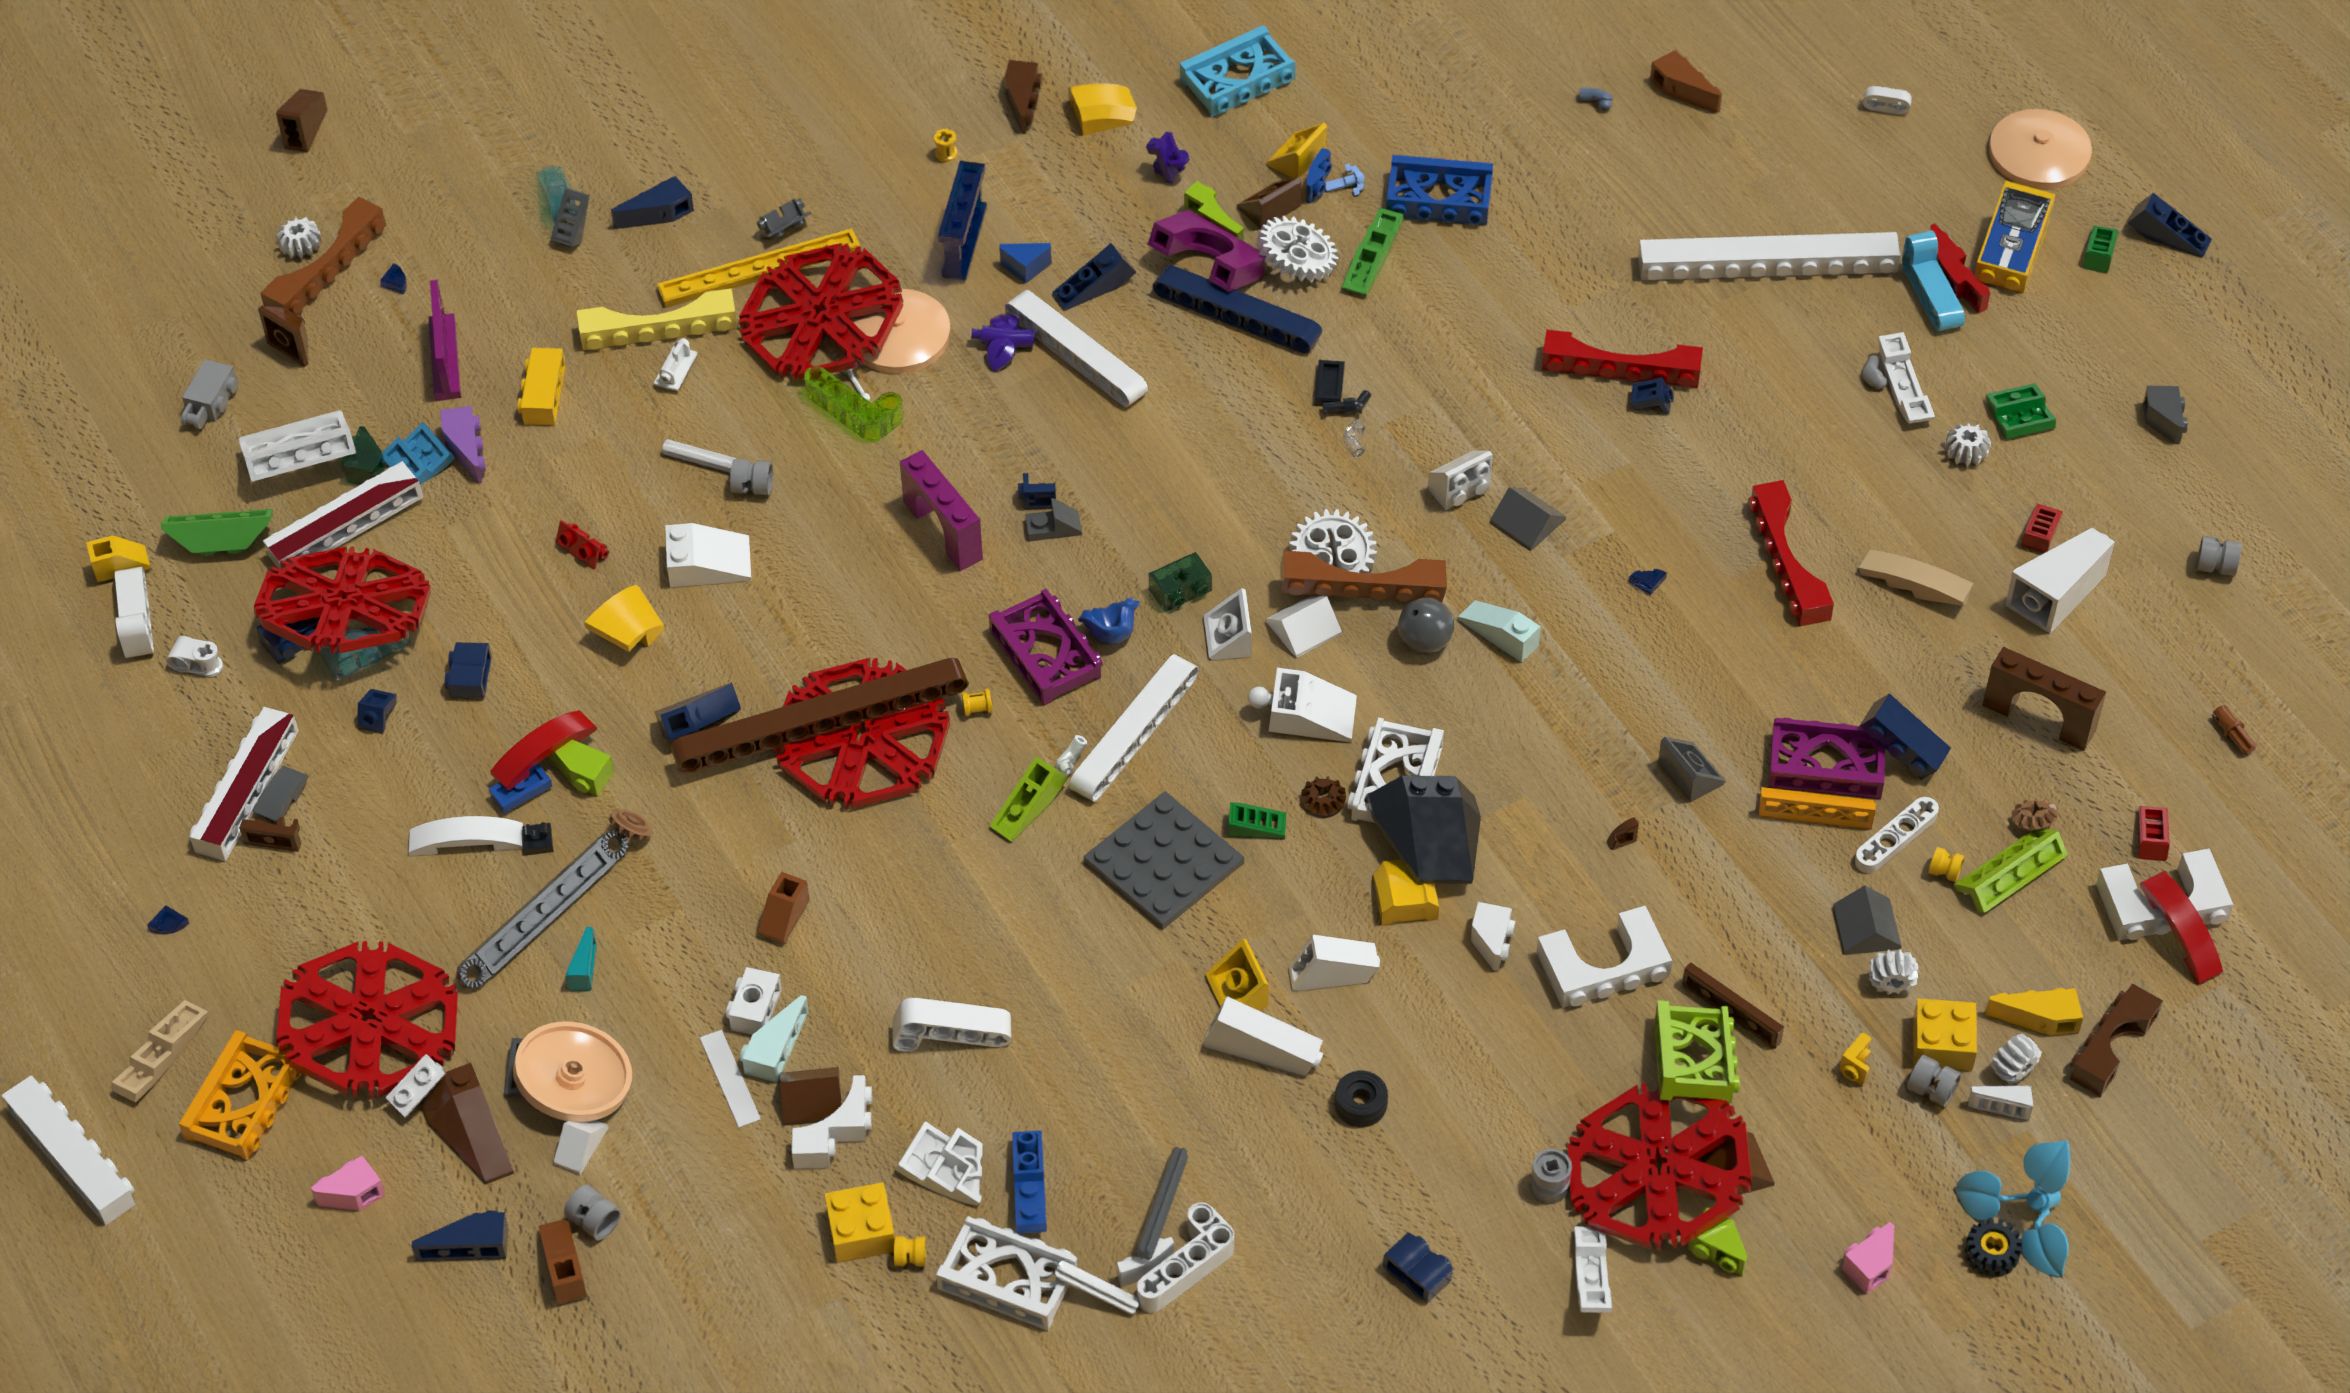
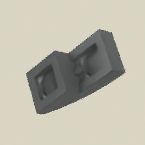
(279, 793)

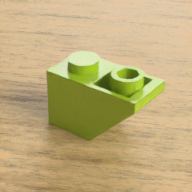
(1722, 1246)

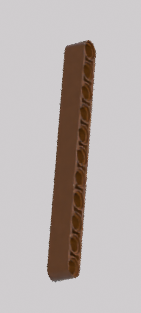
(818, 715)

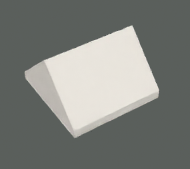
(1305, 625)
(1229, 628)

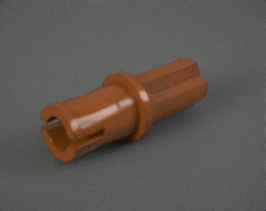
(2233, 729)

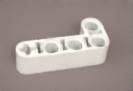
(134, 614)
(949, 1022)
(1158, 1289)

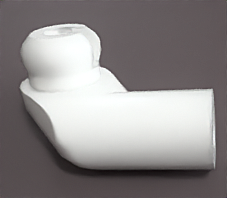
(1066, 761)

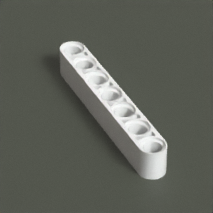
(1077, 348)
(1133, 728)

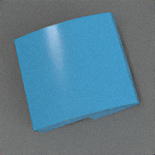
(420, 452)

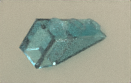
(553, 185)
(349, 662)

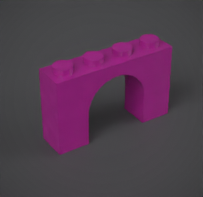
(1235, 260)
(927, 491)

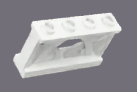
(296, 445)
(1426, 753)
(989, 1295)

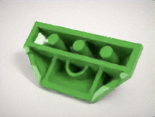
(217, 531)

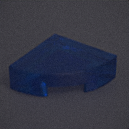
(394, 279)
(1648, 580)
(167, 922)

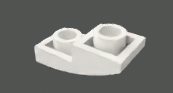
(1134, 1268)

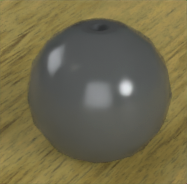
(1426, 625)

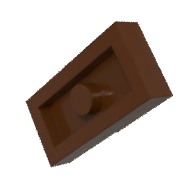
(268, 835)

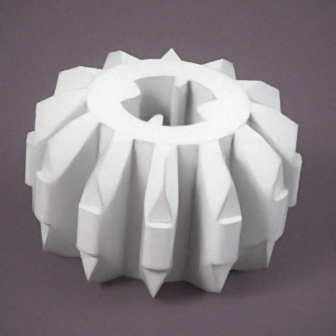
(298, 237)
(1967, 444)
(1893, 971)
(2016, 1058)

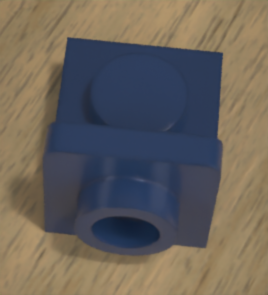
(1651, 394)
(1036, 495)
(374, 708)

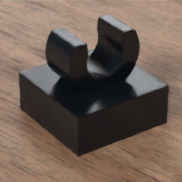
(537, 838)

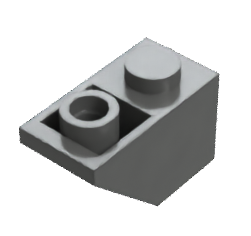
(2165, 411)

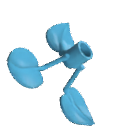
(2049, 1167)

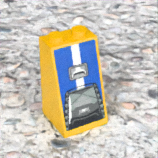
(2014, 236)

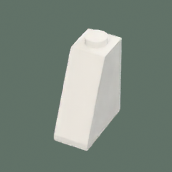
(1333, 963)

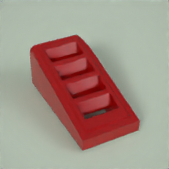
(2036, 540)
(2153, 835)

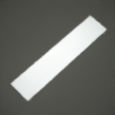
(730, 1078)

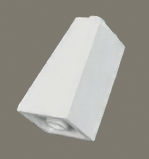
(2059, 579)

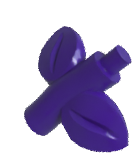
(1003, 339)

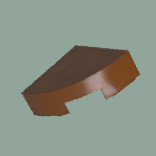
(1624, 834)

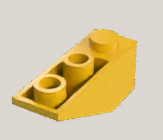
(2043, 1011)

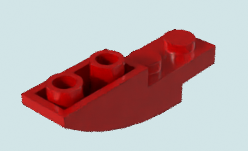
(1961, 279)

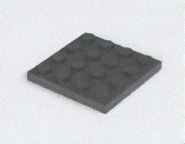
(1164, 860)

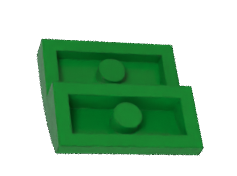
(2020, 411)

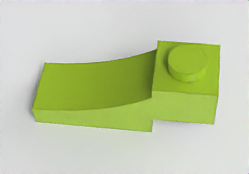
(1203, 202)

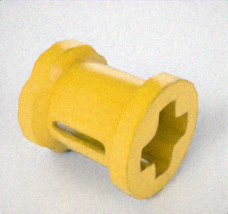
(948, 143)
(977, 702)

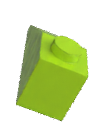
(584, 766)
(1028, 799)

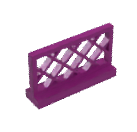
(443, 349)

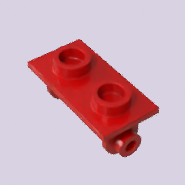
(578, 544)

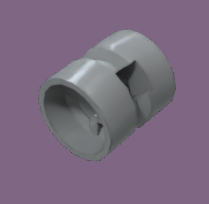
(751, 477)
(2218, 556)
(1924, 1075)
(1551, 1176)
(592, 1212)

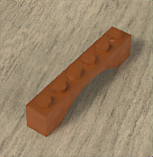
(295, 290)
(1312, 576)

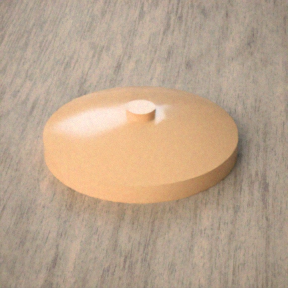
(2040, 149)
(915, 339)
(572, 1071)

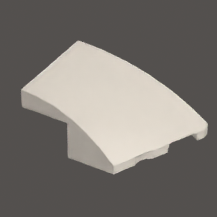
(944, 1163)

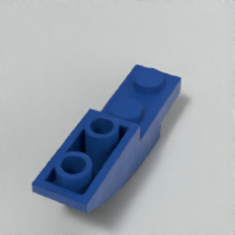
(1029, 1182)

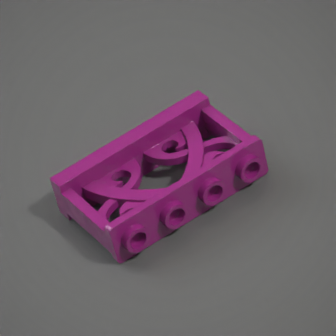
(1064, 629)
(1815, 779)

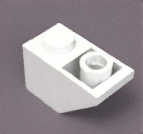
(1490, 931)

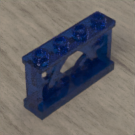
(962, 220)

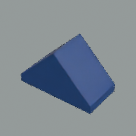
(1025, 259)

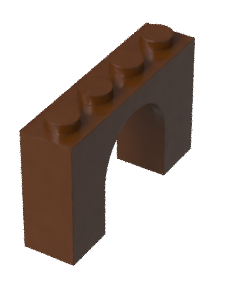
(2076, 700)

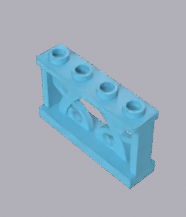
(1236, 51)

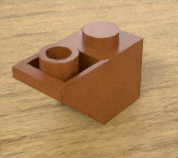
(783, 907)

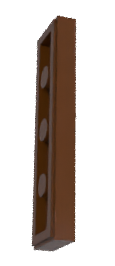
(1741, 1010)

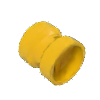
(1944, 863)
(910, 1251)

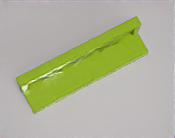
(2012, 868)

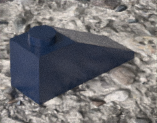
(469, 1238)

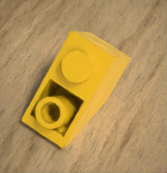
(116, 554)

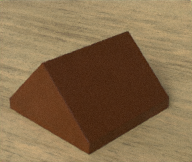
(1273, 201)
(810, 1095)
(1725, 1158)

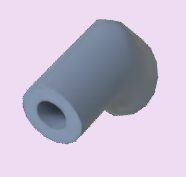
(1596, 94)

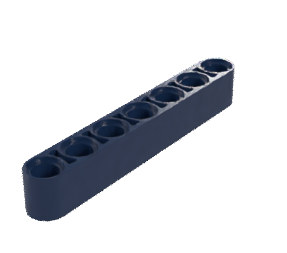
(1237, 309)

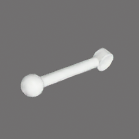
(856, 384)

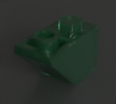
(367, 460)

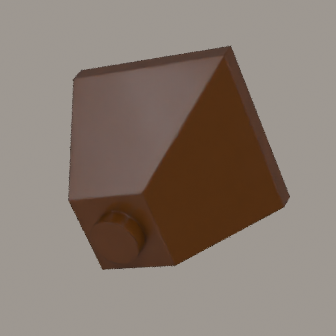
(285, 332)

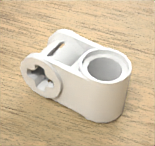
(195, 657)

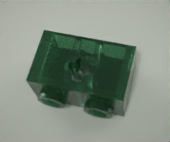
(1180, 582)

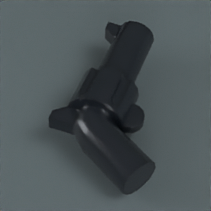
(1348, 405)

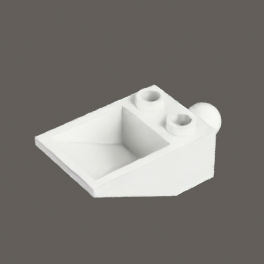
(1314, 706)

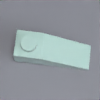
(1503, 628)
(774, 1041)

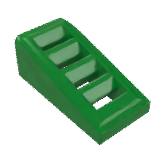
(2100, 251)
(1256, 813)

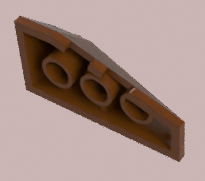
(464, 1120)

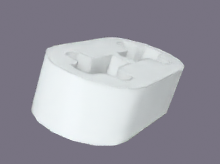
(1887, 100)

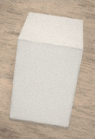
(578, 1144)

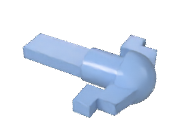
(1357, 178)

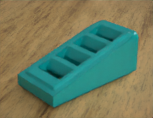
(581, 968)

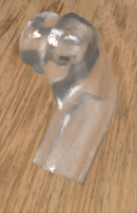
(1353, 435)

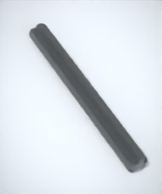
(1162, 1203)

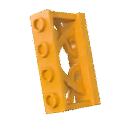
(235, 1059)

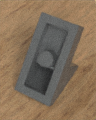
(1058, 523)

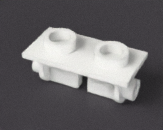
(676, 366)
(416, 1085)

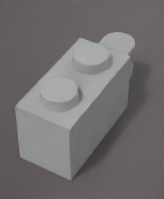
(208, 393)

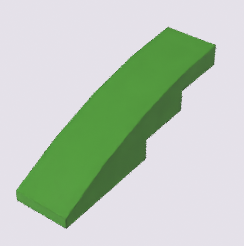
(1373, 252)

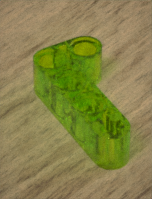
(866, 419)

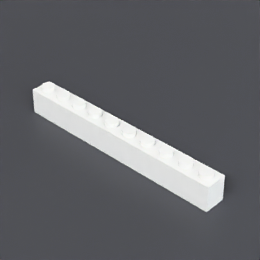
(1769, 256)

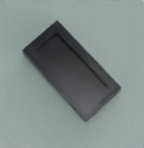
(1329, 381)

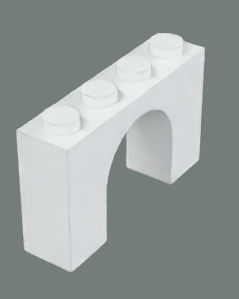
(2132, 912)
(1579, 982)

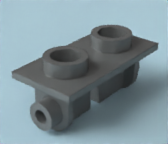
(774, 224)

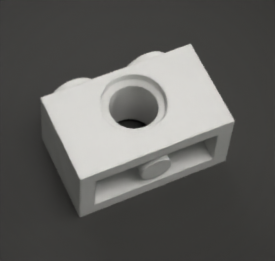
(754, 986)

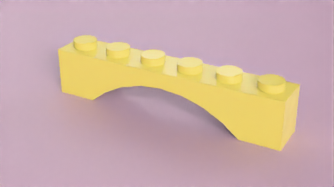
(707, 314)

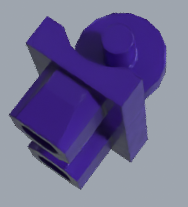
(1169, 157)

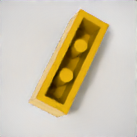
(542, 386)

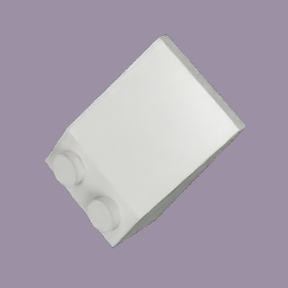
(706, 555)

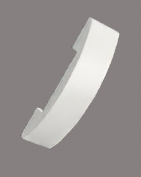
(1903, 380)
(465, 831)
(1591, 1270)

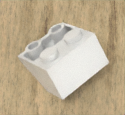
(1461, 478)

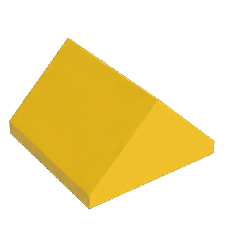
(1299, 151)
(1239, 977)

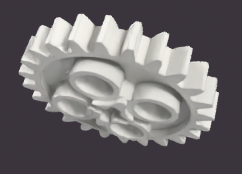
(1297, 249)
(1357, 547)

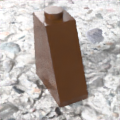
(301, 119)

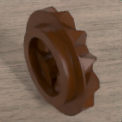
(1325, 805)

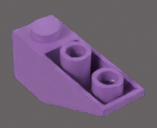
(461, 439)

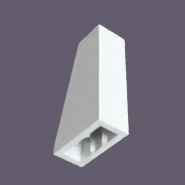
(1262, 1039)

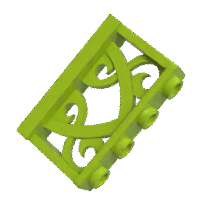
(1687, 1081)

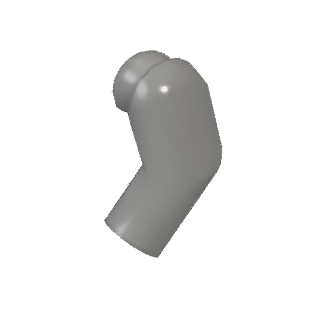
(1872, 374)

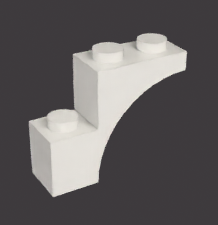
(817, 1142)

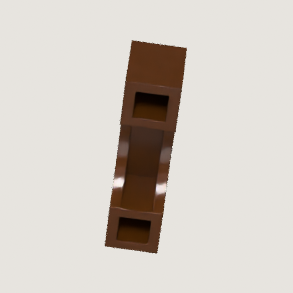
(2132, 1015)

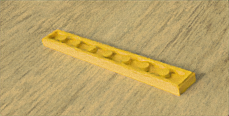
(742, 271)

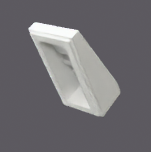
(2003, 1100)

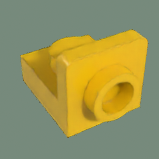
(1854, 1060)

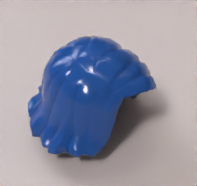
(1112, 623)

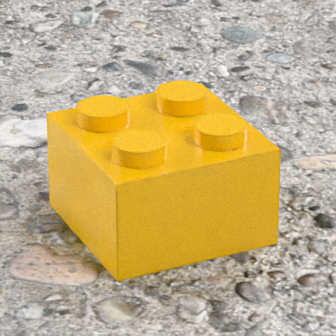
(1945, 1033)
(860, 1222)

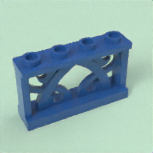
(1458, 176)

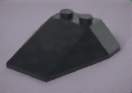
(1430, 826)

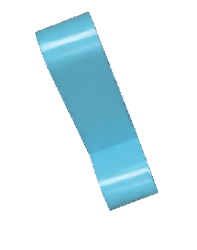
(1930, 282)

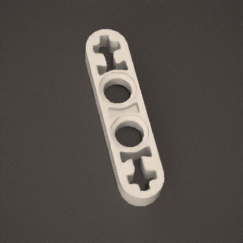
(1898, 836)

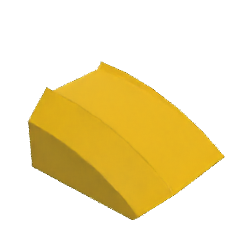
(1101, 106)
(1401, 896)

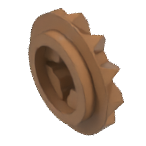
(2044, 814)
(630, 824)

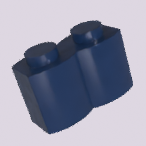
(469, 670)
(1418, 1267)

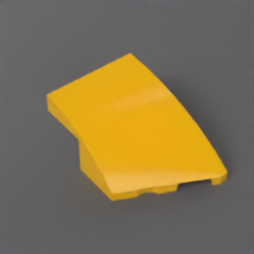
(626, 619)

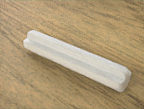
(697, 455)
(1096, 1287)

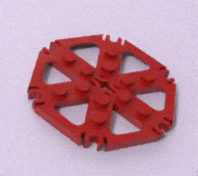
(808, 299)
(342, 599)
(879, 734)
(347, 1015)
(1661, 1189)

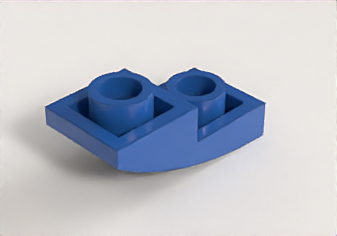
(1316, 175)

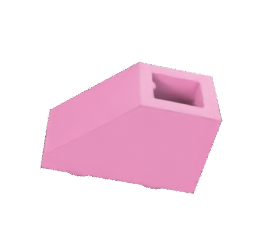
(350, 1187)
(1872, 1259)

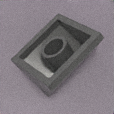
(1526, 517)
(1688, 768)
(1866, 922)

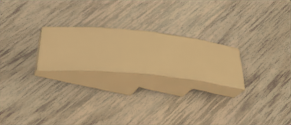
(1921, 578)
(161, 1050)

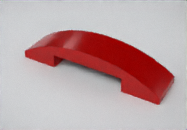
(539, 744)
(2186, 925)

